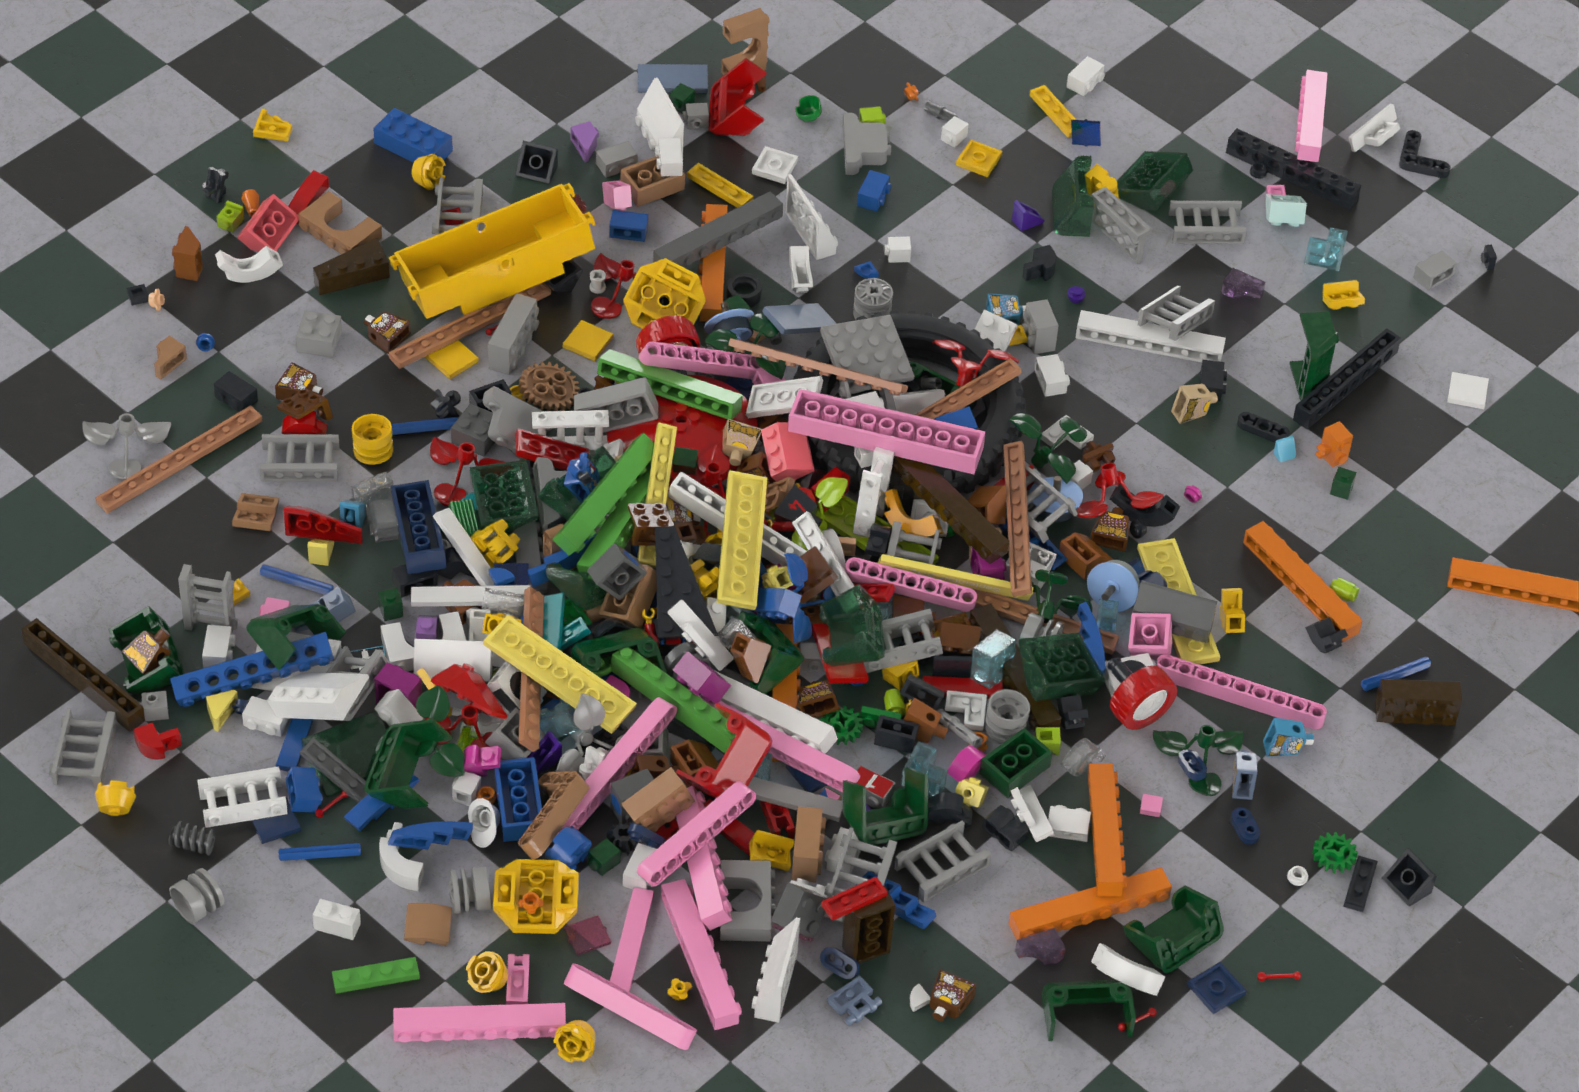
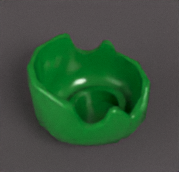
(809, 108)

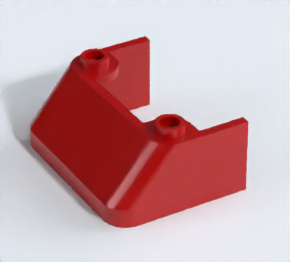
(728, 97)
(740, 759)

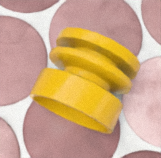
(372, 439)

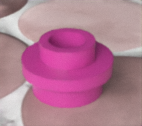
(1192, 494)

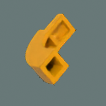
(922, 527)

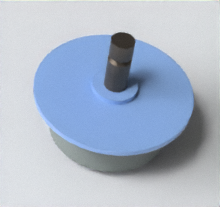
(1115, 582)

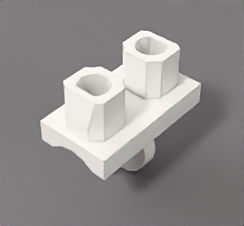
(592, 759)

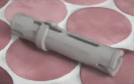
(971, 739)

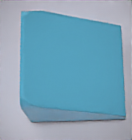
(1285, 449)

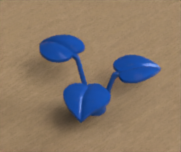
(798, 574)

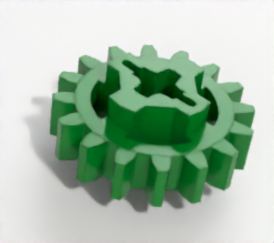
(845, 723)
(1334, 852)

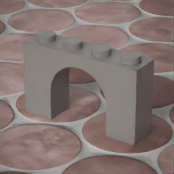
(757, 878)

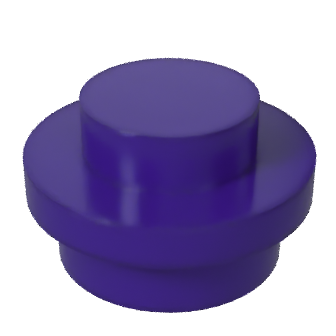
(1076, 294)

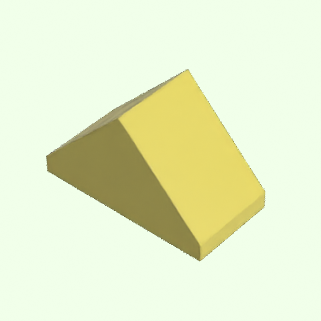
(320, 551)
(220, 707)

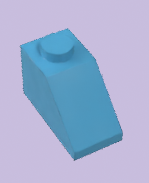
(352, 512)

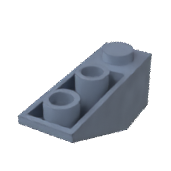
(338, 604)

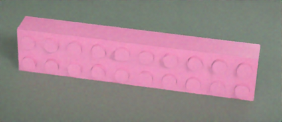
(896, 431)

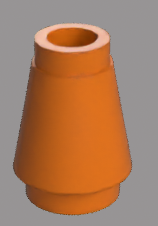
(251, 201)

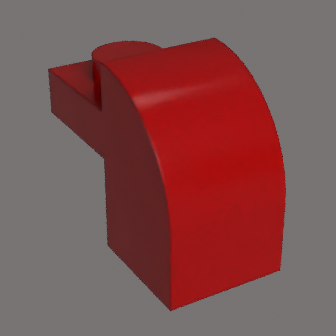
(306, 425)
(153, 744)

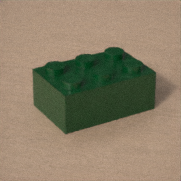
(1015, 762)

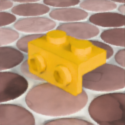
(1342, 294)
(771, 848)

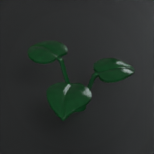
(720, 339)
(1062, 465)
(1047, 607)
(1227, 743)
(450, 758)

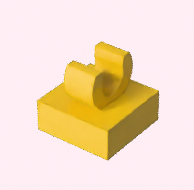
(240, 592)

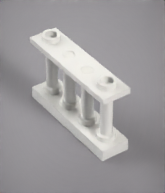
(576, 420)
(872, 491)
(240, 783)

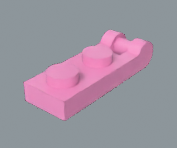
(517, 979)

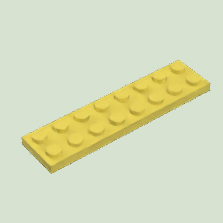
(742, 540)
(1166, 559)
(556, 670)

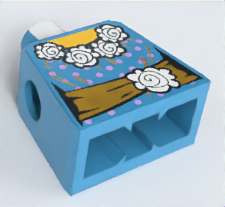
(1006, 307)
(1286, 738)

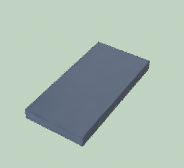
(672, 75)
(798, 318)

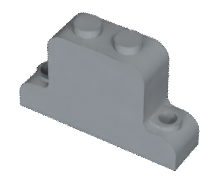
(864, 143)
(507, 417)
(543, 473)

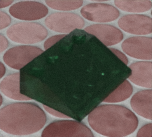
(1153, 178)
(503, 493)
(1059, 666)
(353, 744)

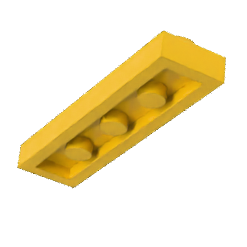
(1053, 108)
(719, 185)

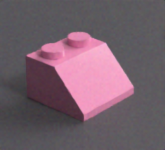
(1150, 634)

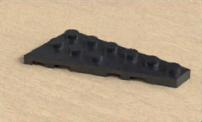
(676, 583)

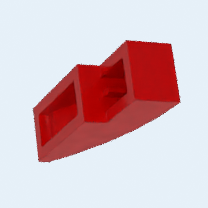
(309, 191)

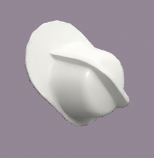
(485, 822)

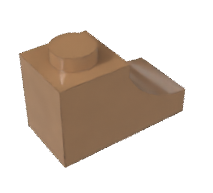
(170, 355)

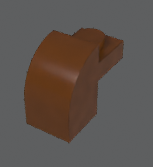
(691, 533)

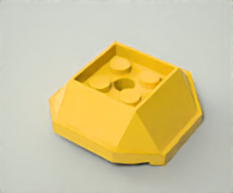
(663, 280)
(550, 881)

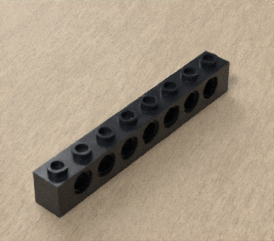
(1295, 171)
(1346, 378)

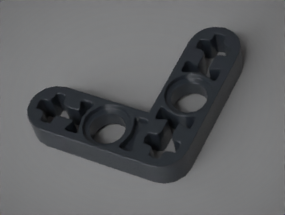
(1413, 158)

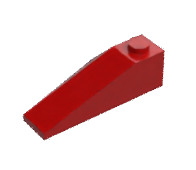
(313, 524)
(469, 687)

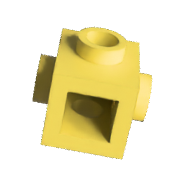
(776, 577)
(978, 791)

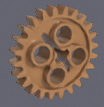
(548, 387)

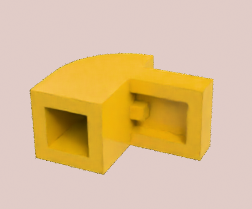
(1231, 611)

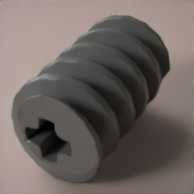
(192, 838)

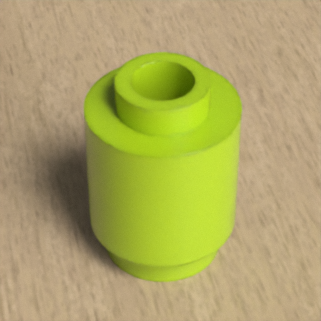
(1345, 589)
(894, 701)

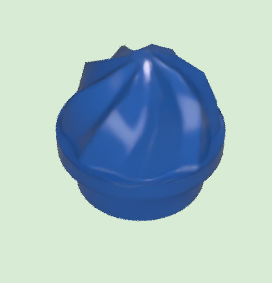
(205, 342)

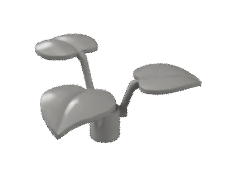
(100, 433)
(586, 715)

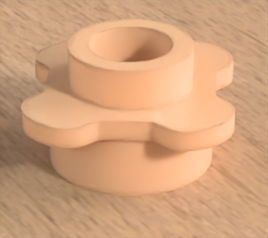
(156, 299)

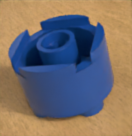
(569, 847)

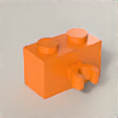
(1335, 444)

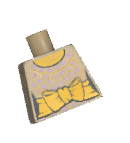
(1192, 402)
(739, 440)

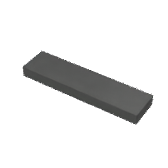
(334, 769)

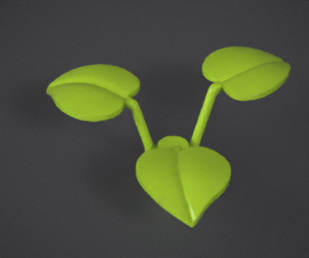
(829, 492)

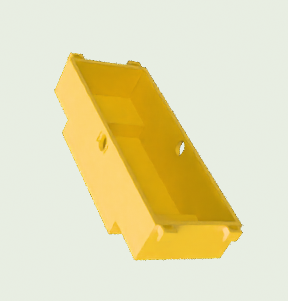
(512, 253)

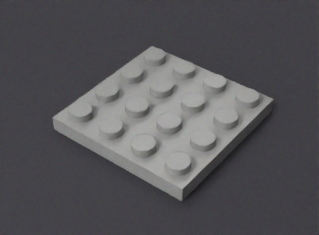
(868, 348)

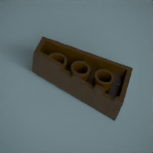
(352, 268)

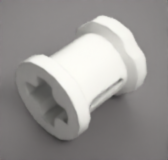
(597, 281)

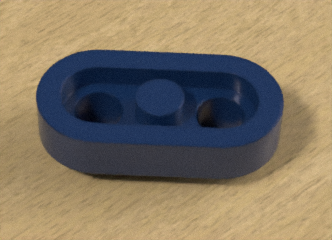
(1192, 765)
(1243, 824)
(642, 834)
(840, 963)

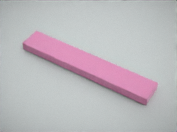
(632, 938)

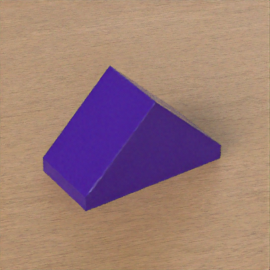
(1025, 216)
(548, 753)

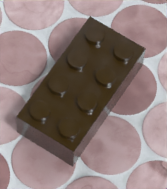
(1418, 702)
(869, 930)

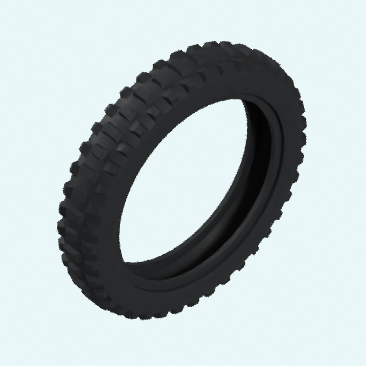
(917, 339)

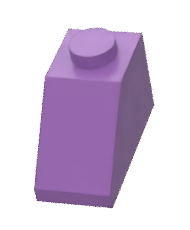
(584, 139)
(427, 627)

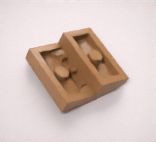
(777, 492)
(255, 512)
(427, 923)

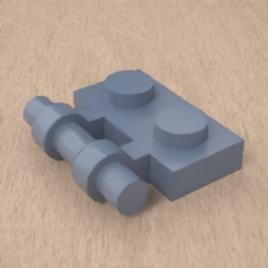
(851, 995)

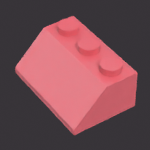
(269, 225)
(786, 452)

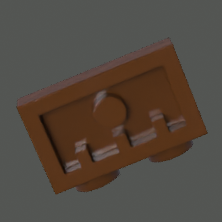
(304, 403)
(645, 520)
(819, 574)

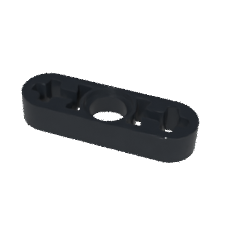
(1266, 434)

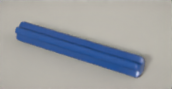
(423, 426)
(295, 579)
(1396, 673)
(319, 852)

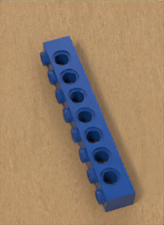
(242, 665)

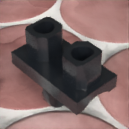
(214, 186)
(445, 405)

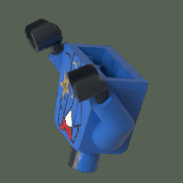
(581, 476)

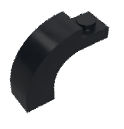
(1153, 516)

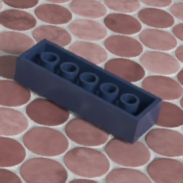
(417, 527)

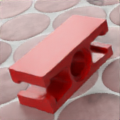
(777, 818)

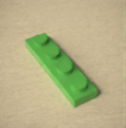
(375, 975)

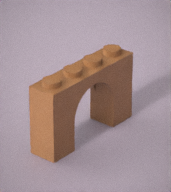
(744, 26)
(325, 209)

